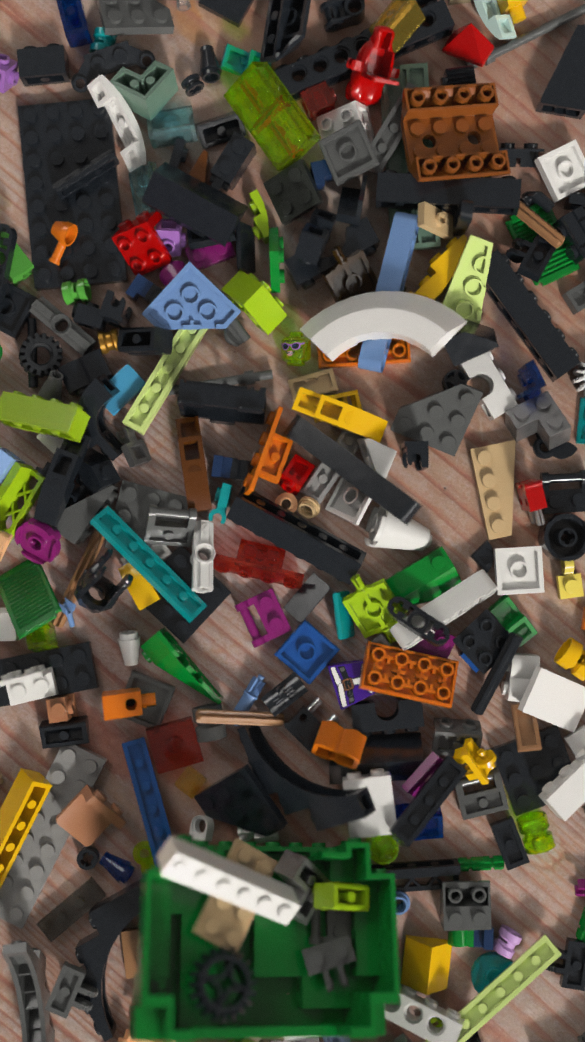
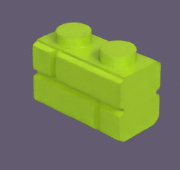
(341, 896)

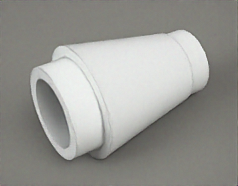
(129, 645)

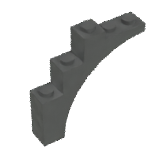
(28, 974)

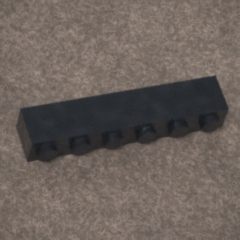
(488, 193)
(528, 319)
(296, 535)

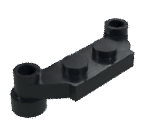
(108, 61)

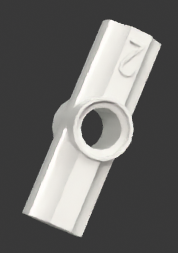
(202, 569)

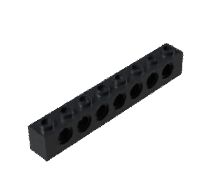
(440, 27)

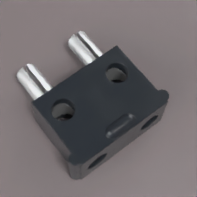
(306, 730)

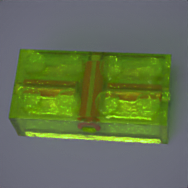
(271, 115)

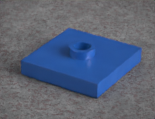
(307, 651)

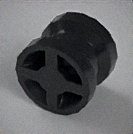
(454, 377)

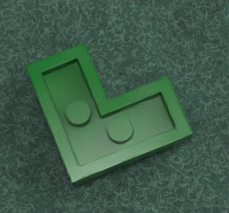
(276, 255)

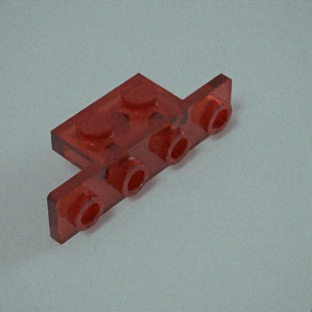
(259, 562)

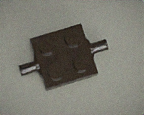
(349, 275)

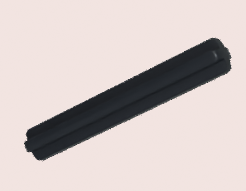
(496, 673)

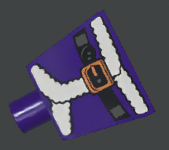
(346, 682)

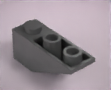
(76, 518)

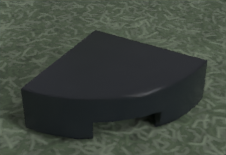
(483, 556)

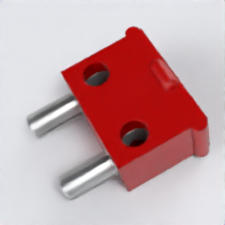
(532, 499)

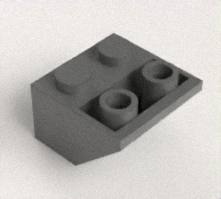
(465, 905)

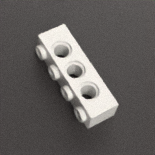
(421, 1024)

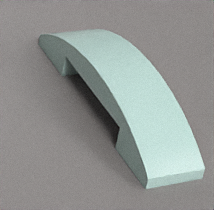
(499, 25)

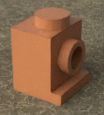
(61, 708)

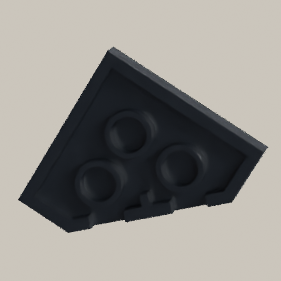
(242, 803)

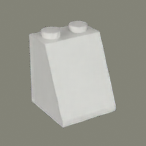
(381, 792)

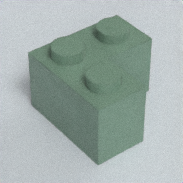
(146, 92)

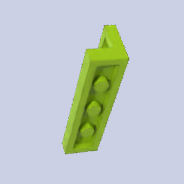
(16, 486)

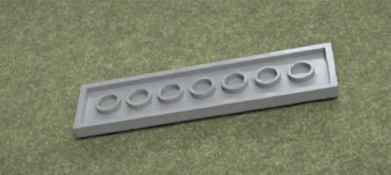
(68, 775)

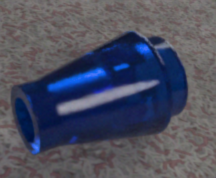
(118, 867)

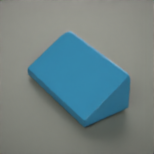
(129, 385)

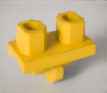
(478, 761)

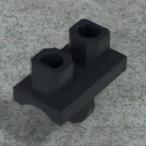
(284, 694)

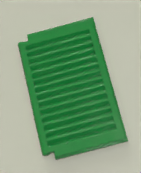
(559, 263)
(28, 597)

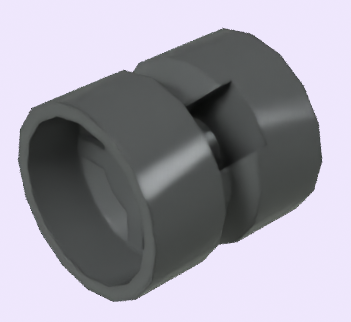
(209, 732)

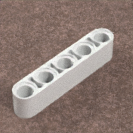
(448, 606)

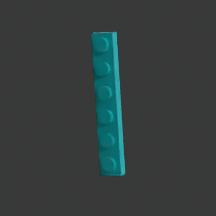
(148, 564)

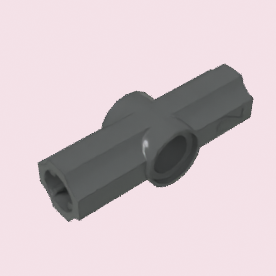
(52, 317)

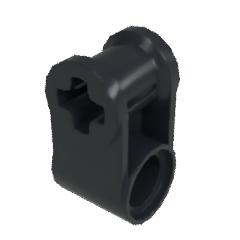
(341, 14)

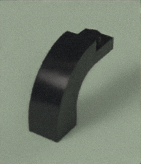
(94, 403)

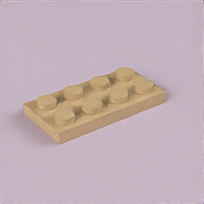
(223, 921)

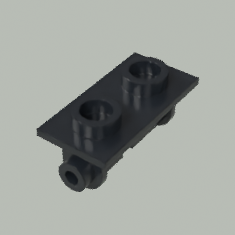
(527, 154)

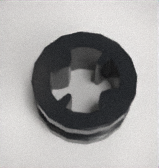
(192, 85)
(85, 865)

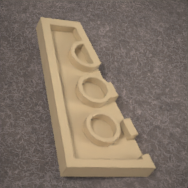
(494, 480)

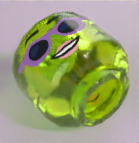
(295, 349)

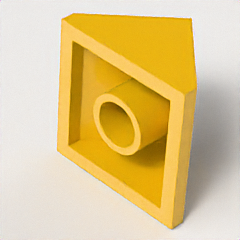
(426, 964)

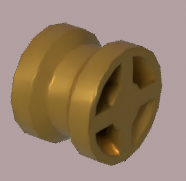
(108, 340)

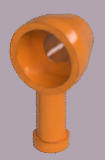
(66, 234)

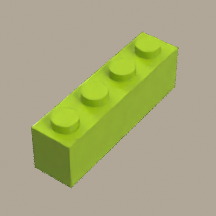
(43, 416)

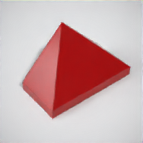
(469, 45)

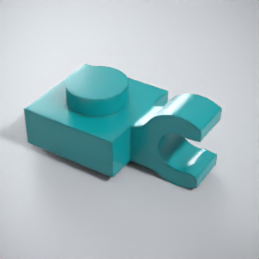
(223, 497)

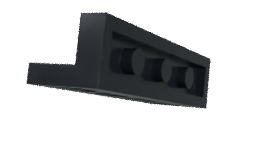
(427, 801)
(421, 869)

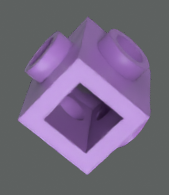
(8, 73)
(171, 236)

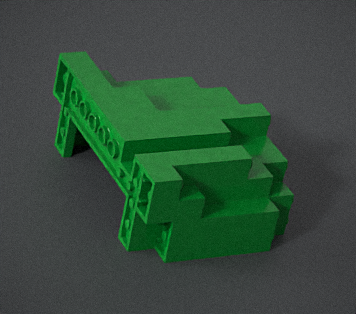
(169, 950)

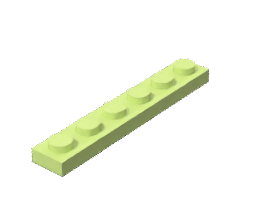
(162, 380)
(507, 986)

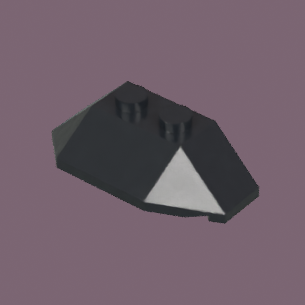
(284, 28)

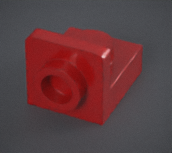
(295, 475)

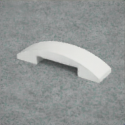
(107, 95)

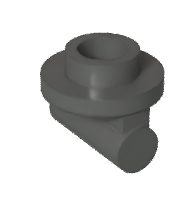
(235, 333)

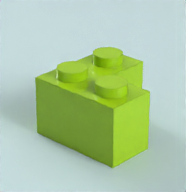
(255, 301)

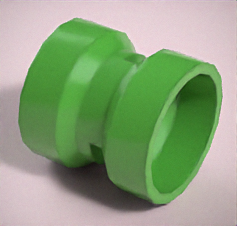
(76, 291)

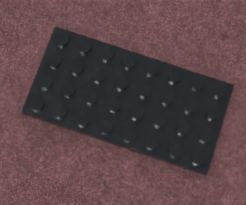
(54, 144)

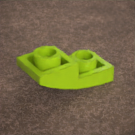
(260, 222)

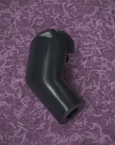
(538, 198)

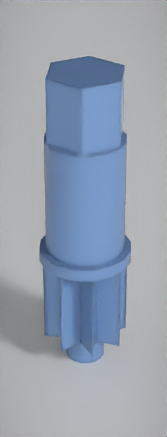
(250, 694)

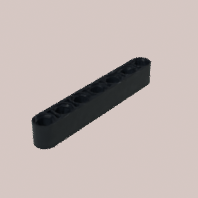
(352, 469)

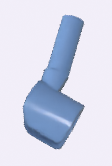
(68, 608)

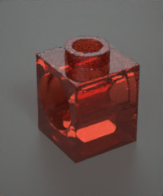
(318, 100)

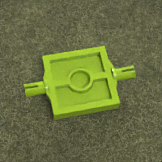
(369, 607)

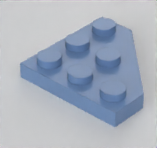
(191, 304)

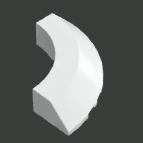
(383, 316)

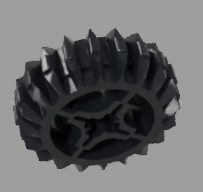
(219, 995)

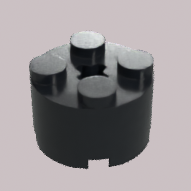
(550, 537)

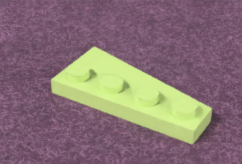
(469, 280)

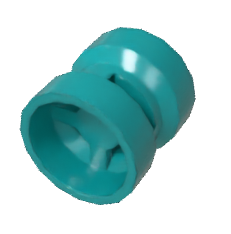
(101, 40)

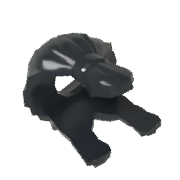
(106, 589)

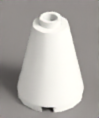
(391, 533)

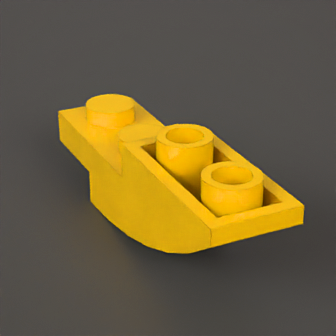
(441, 269)
(339, 414)

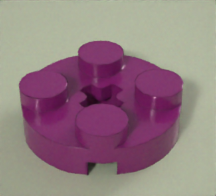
(47, 536)

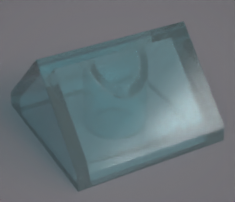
(171, 125)

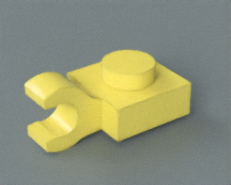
(569, 583)

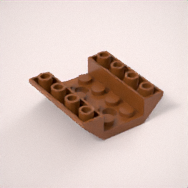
(447, 119)

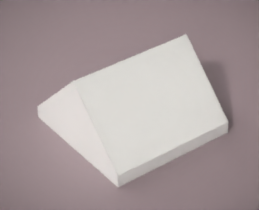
(348, 502)

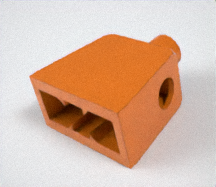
(115, 703)

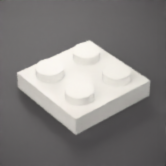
(562, 170)
(519, 570)

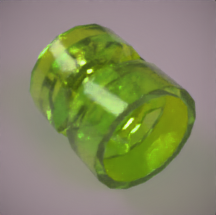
(536, 836)
(383, 848)

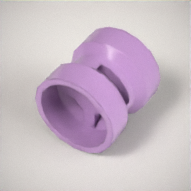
(506, 941)

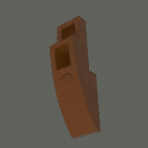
(193, 463)

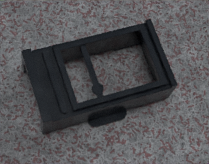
(222, 402)

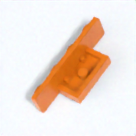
(272, 454)

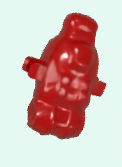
(372, 68)

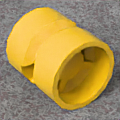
(572, 656)

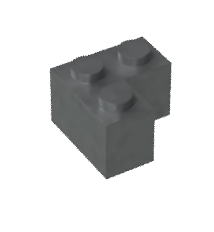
(538, 416)
(301, 876)

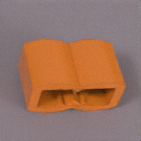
(339, 744)

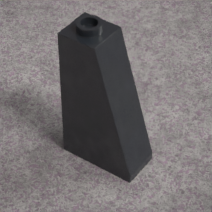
(566, 88)

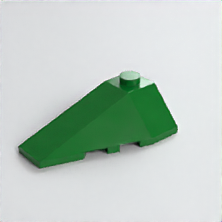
(425, 578)
(171, 657)

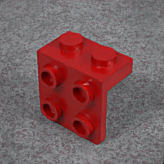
(141, 243)

